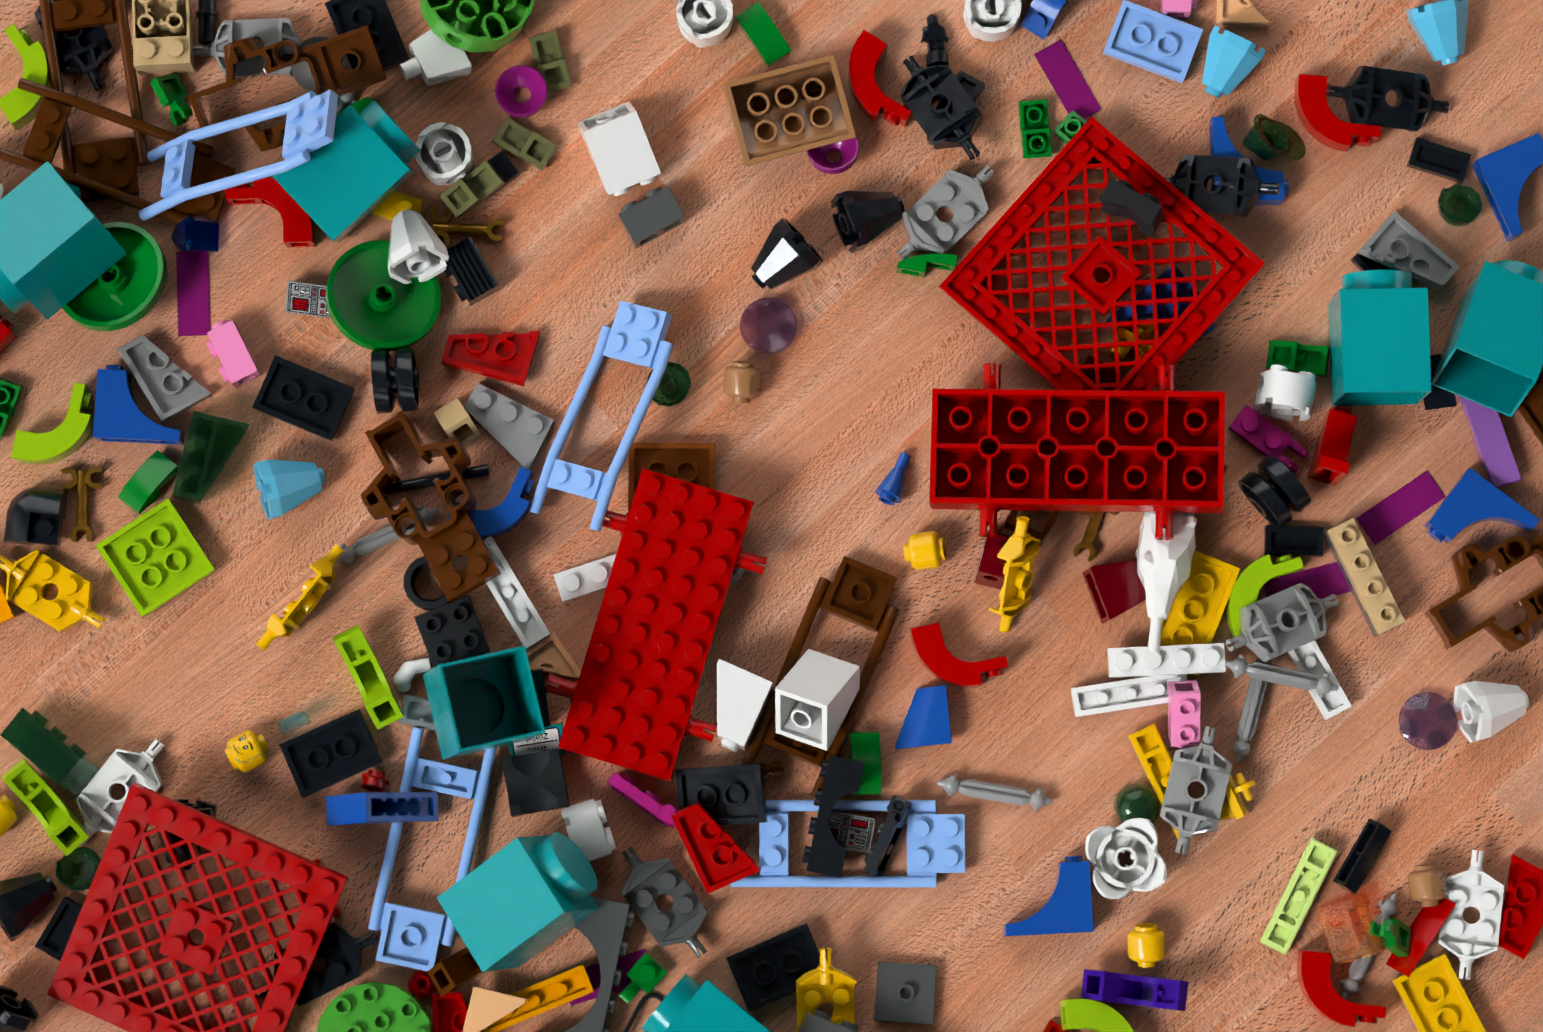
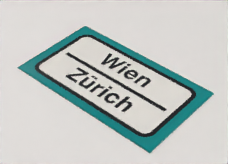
(542, 742)

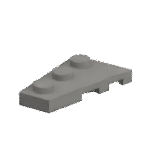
(1406, 249)
(161, 380)
(510, 423)

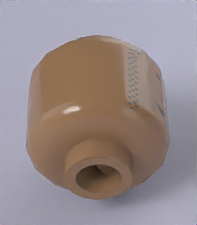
(742, 381)
(1427, 884)

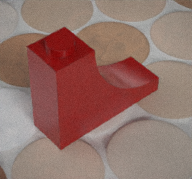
(1333, 446)

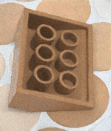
(789, 110)

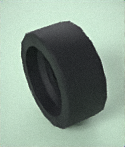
(409, 587)

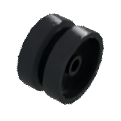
(398, 380)
(1274, 491)

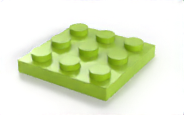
(155, 558)

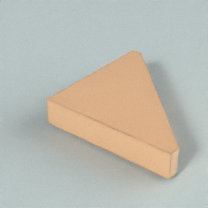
(1239, 13)
(552, 657)
(488, 1007)

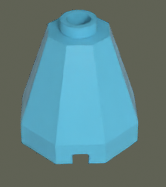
(1441, 28)
(1228, 61)
(286, 484)

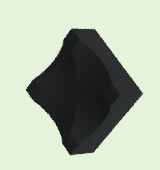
(1122, 201)
(452, 632)
(535, 782)

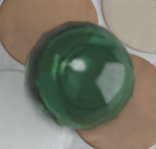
(1459, 205)
(673, 385)
(1136, 802)
(78, 869)

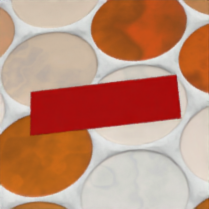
(1423, 931)

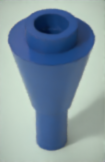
(891, 488)

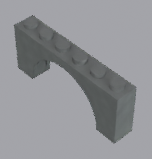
(606, 933)

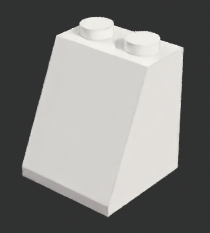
(619, 149)
(815, 698)
(739, 704)

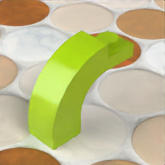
(18, 104)
(63, 440)
(1250, 582)
(368, 676)
(47, 805)
(1091, 1016)

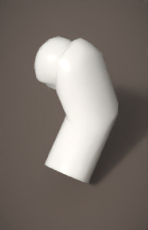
(407, 672)

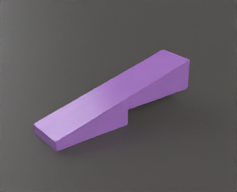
(1491, 443)

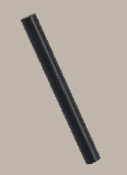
(427, 481)

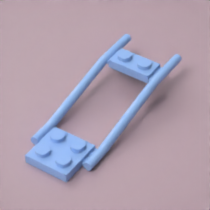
(307, 128)
(634, 338)
(933, 846)
(413, 934)

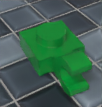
(174, 94)
(1395, 935)
(644, 976)

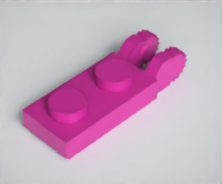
(1266, 437)
(644, 800)

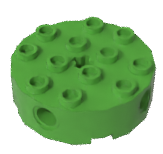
(477, 23)
(375, 1009)

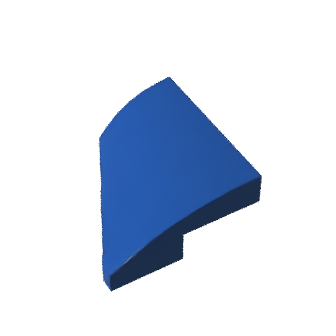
(926, 720)

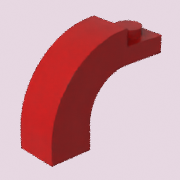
(862, 65)
(1322, 123)
(297, 224)
(944, 666)
(1316, 986)

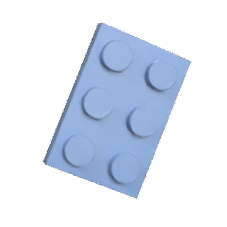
(1152, 41)

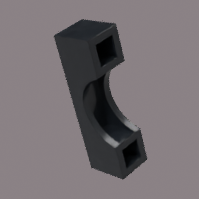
(826, 853)

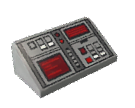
(306, 299)
(852, 830)

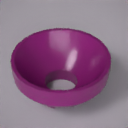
(516, 78)
(847, 148)

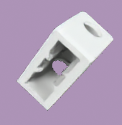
(435, 60)

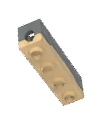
(1363, 577)

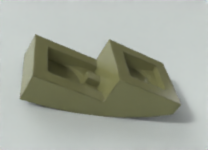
(550, 60)
(524, 143)
(472, 189)

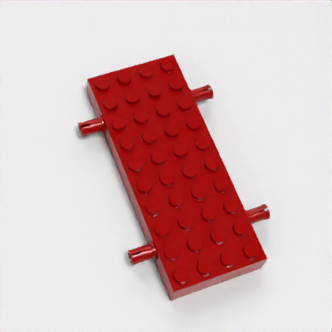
(1077, 450)
(656, 625)

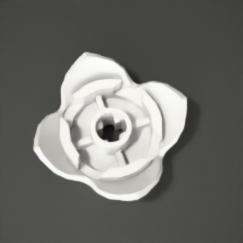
(1147, 866)

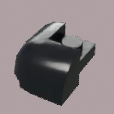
(36, 517)

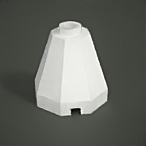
(414, 249)
(1488, 707)

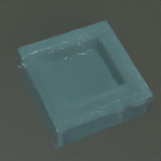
(294, 722)

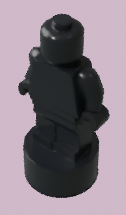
(934, 36)

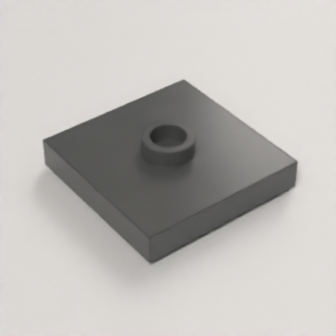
(905, 993)

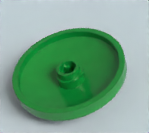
(127, 287)
(375, 307)

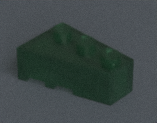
(205, 454)
(50, 751)

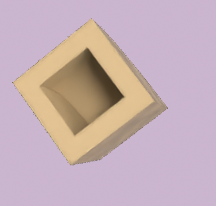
(457, 422)

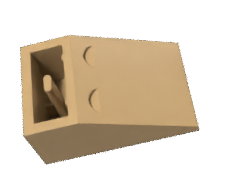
(163, 37)

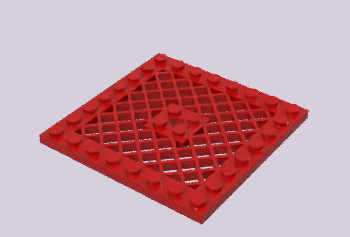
(1088, 143)
(222, 839)

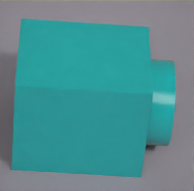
(352, 171)
(50, 244)
(1496, 338)
(1379, 340)
(506, 701)
(521, 900)
(700, 1009)

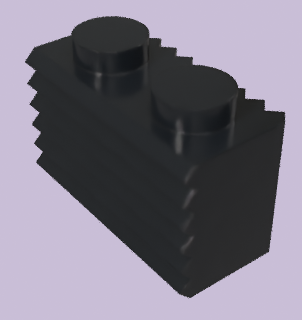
(470, 272)

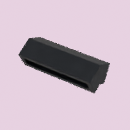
(1362, 856)

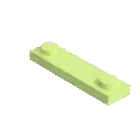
(1298, 896)

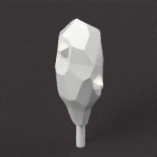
(1164, 568)

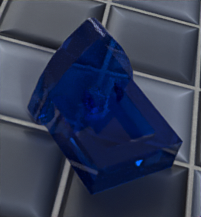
(196, 235)

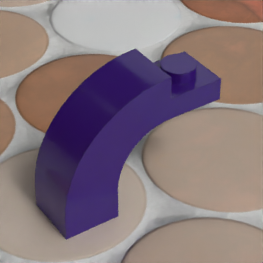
(1134, 990)

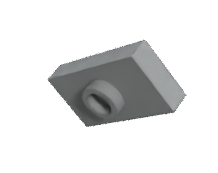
(416, 712)

